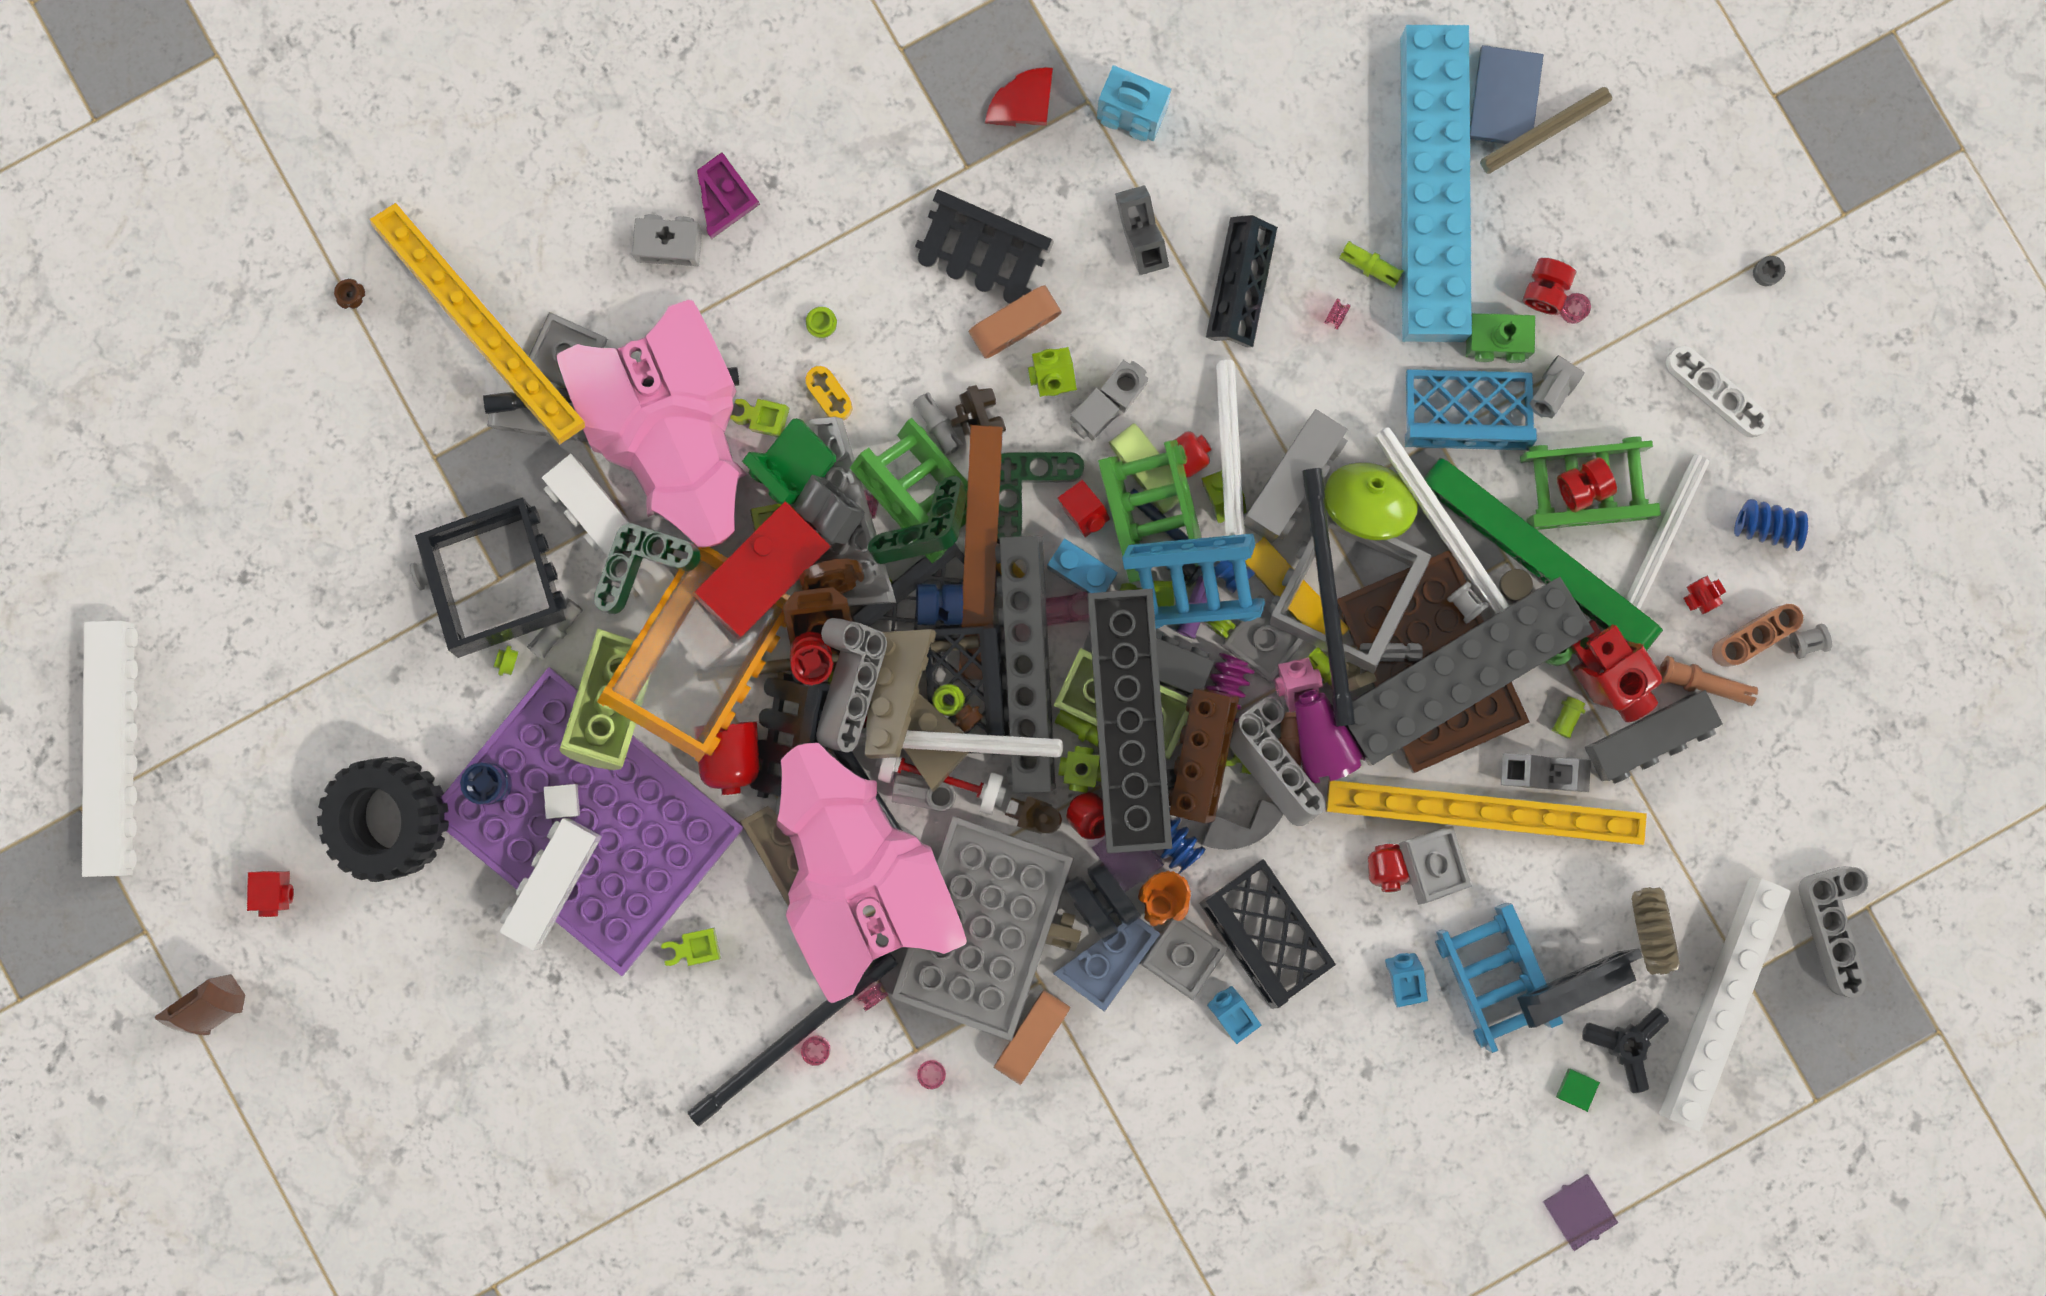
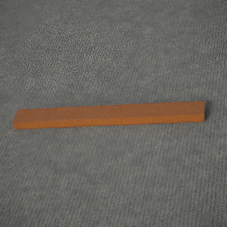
(981, 534)

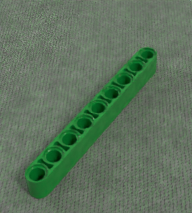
(1538, 553)

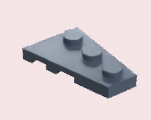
(1107, 965)

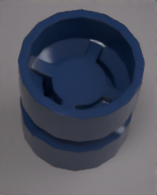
(939, 604)
(486, 783)

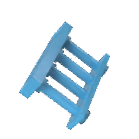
(1204, 553)
(1517, 952)

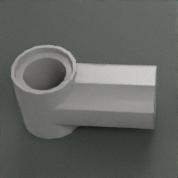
(1558, 382)
(918, 793)

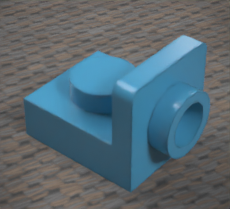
(1407, 979)
(1234, 1014)

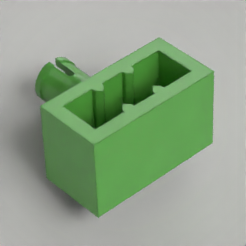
(1501, 337)

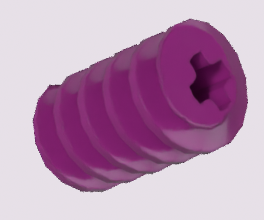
(1231, 676)

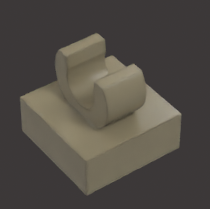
(1356, 679)
(1063, 934)

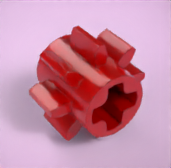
(1704, 595)

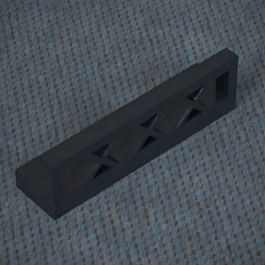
(1237, 277)
(1578, 987)

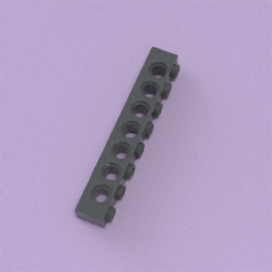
(1030, 550)

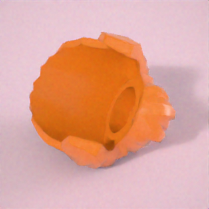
(1165, 897)

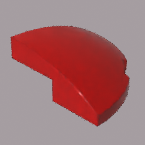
(1022, 99)

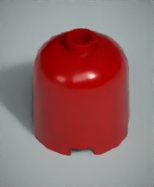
(734, 759)

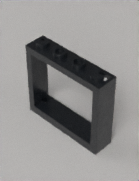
(476, 524)

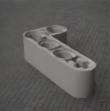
(852, 682)
(1272, 763)
(1840, 931)

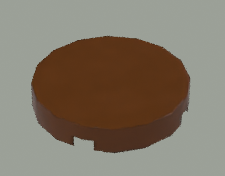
(833, 573)

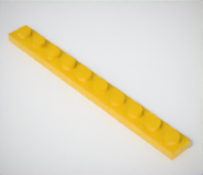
(478, 324)
(1486, 812)

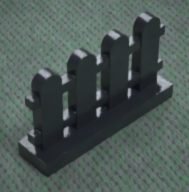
(968, 240)
(803, 726)

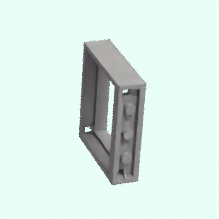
(1394, 548)

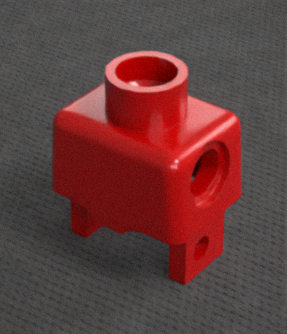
(1626, 677)

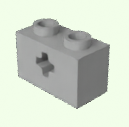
(681, 250)

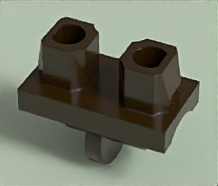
(973, 412)
(1034, 815)

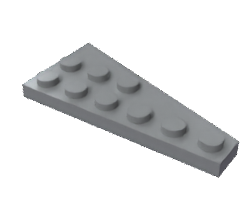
(876, 583)

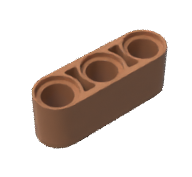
(1015, 321)
(1769, 626)
(1032, 1037)

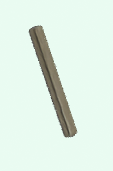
(1546, 130)

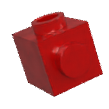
(1084, 508)
(269, 892)

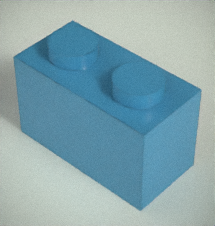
(1081, 569)

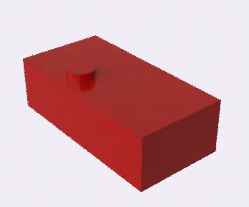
(761, 570)

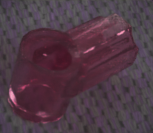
(1061, 609)

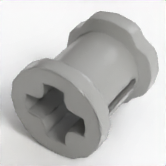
(1467, 602)
(1810, 641)

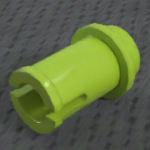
(1321, 661)
(1568, 716)

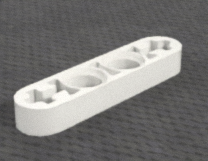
(1720, 387)

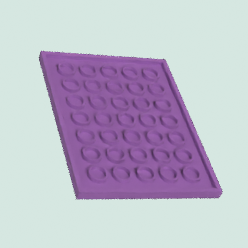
(652, 823)

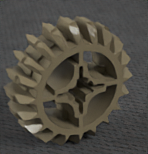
(1655, 931)

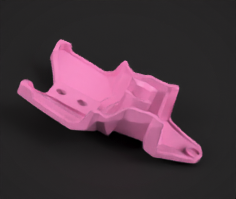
(665, 431)
(852, 861)

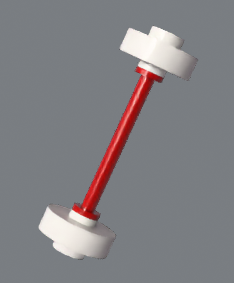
(990, 793)

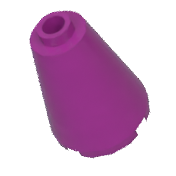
(1323, 746)

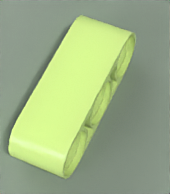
(1134, 445)

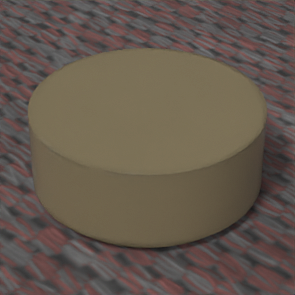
(1515, 584)

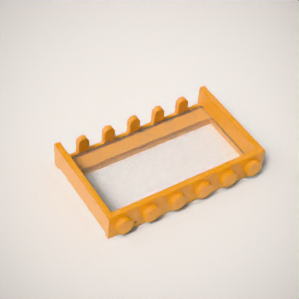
(688, 666)

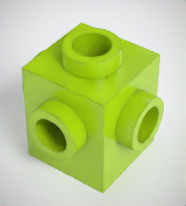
(1052, 372)
(1068, 765)

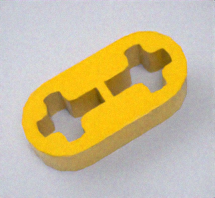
(823, 397)

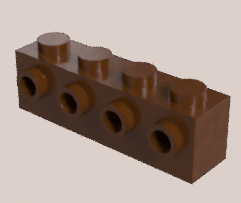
(1203, 755)

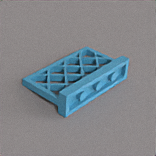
(1475, 434)

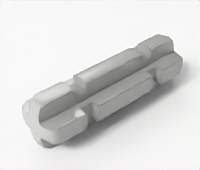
(1397, 651)

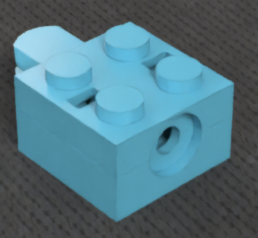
(1133, 104)

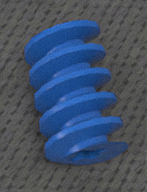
(1772, 522)
(1182, 848)

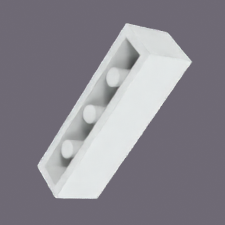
(549, 884)

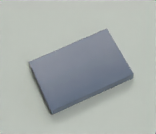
(1505, 94)

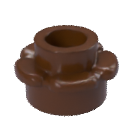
(342, 289)
(968, 718)

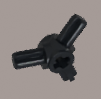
(1615, 1041)

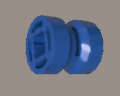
(1225, 571)

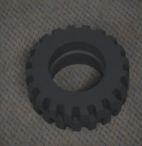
(346, 825)

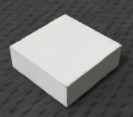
(561, 801)

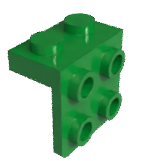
(790, 462)

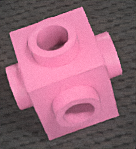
(1295, 679)

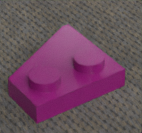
(723, 195)

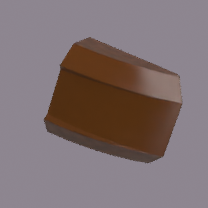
(810, 610)
(204, 1006)

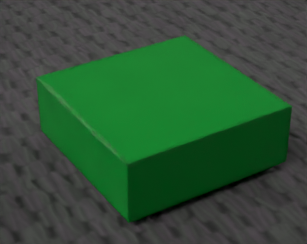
(1577, 1089)

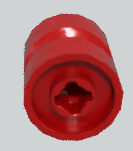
(1550, 282)
(1589, 483)
(810, 658)

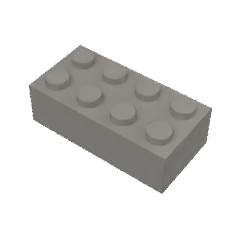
(1285, 490)

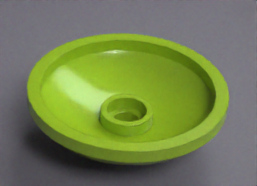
(1369, 501)

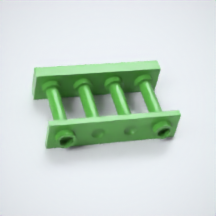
(892, 492)
(1123, 502)
(1607, 510)

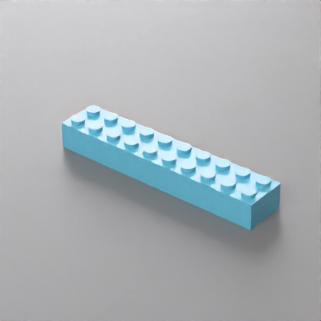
(1435, 183)

